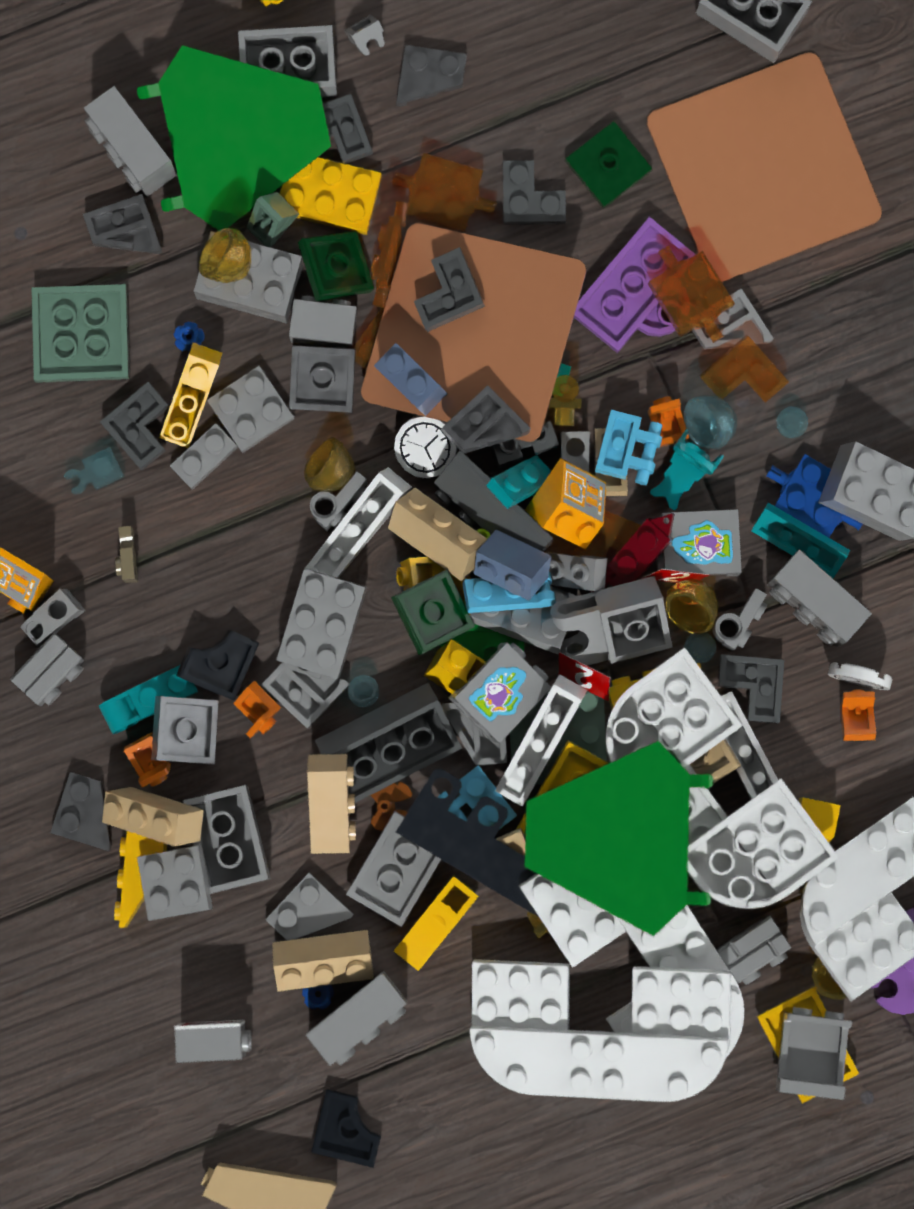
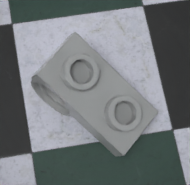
(349, 494)
(578, 571)
(752, 609)

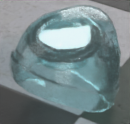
(710, 421)

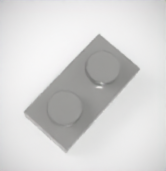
(204, 456)

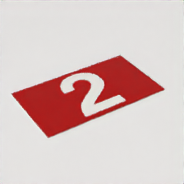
(675, 576)
(584, 676)

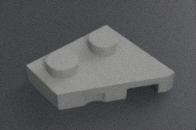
(303, 691)
(477, 744)
(307, 910)

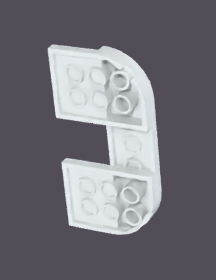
(737, 858)
(850, 906)
(585, 928)
(527, 1045)

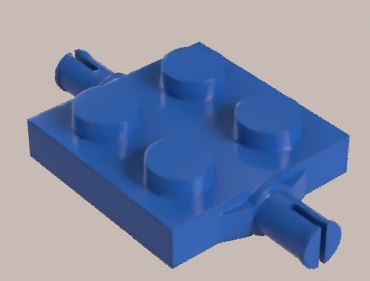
(802, 493)

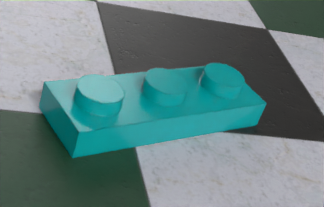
(794, 535)

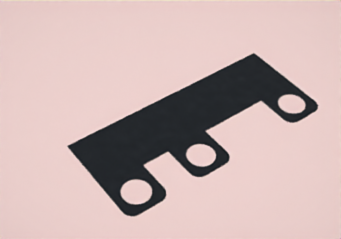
(466, 843)

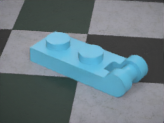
(488, 597)

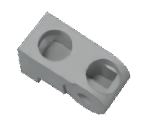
(576, 448)
(52, 616)

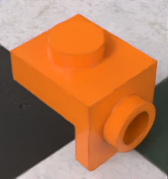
(670, 416)
(258, 708)
(858, 715)
(148, 770)

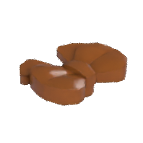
(386, 803)

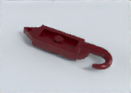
(640, 551)

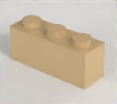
(436, 533)
(330, 803)
(152, 816)
(322, 960)

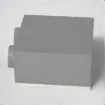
(212, 1041)

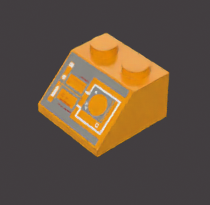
(570, 504)
(22, 582)

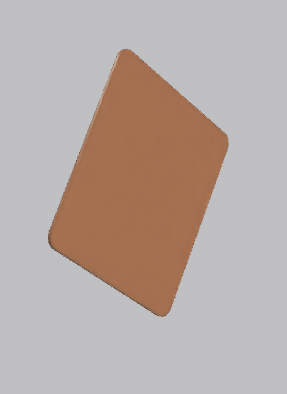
(764, 166)
(506, 345)

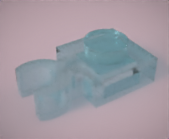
(99, 470)

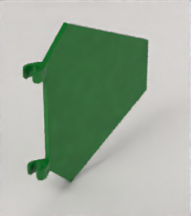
(235, 132)
(620, 837)

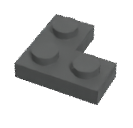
(347, 129)
(525, 205)
(458, 292)
(129, 423)
(763, 680)

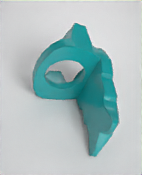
(687, 465)

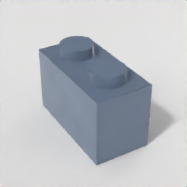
(410, 379)
(512, 565)

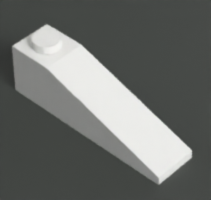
(360, 524)
(541, 740)
(755, 768)

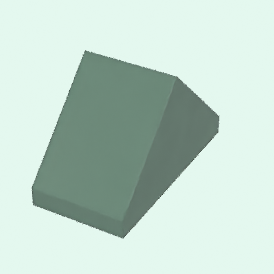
(271, 218)

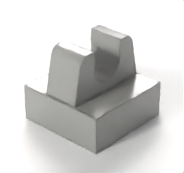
(364, 31)

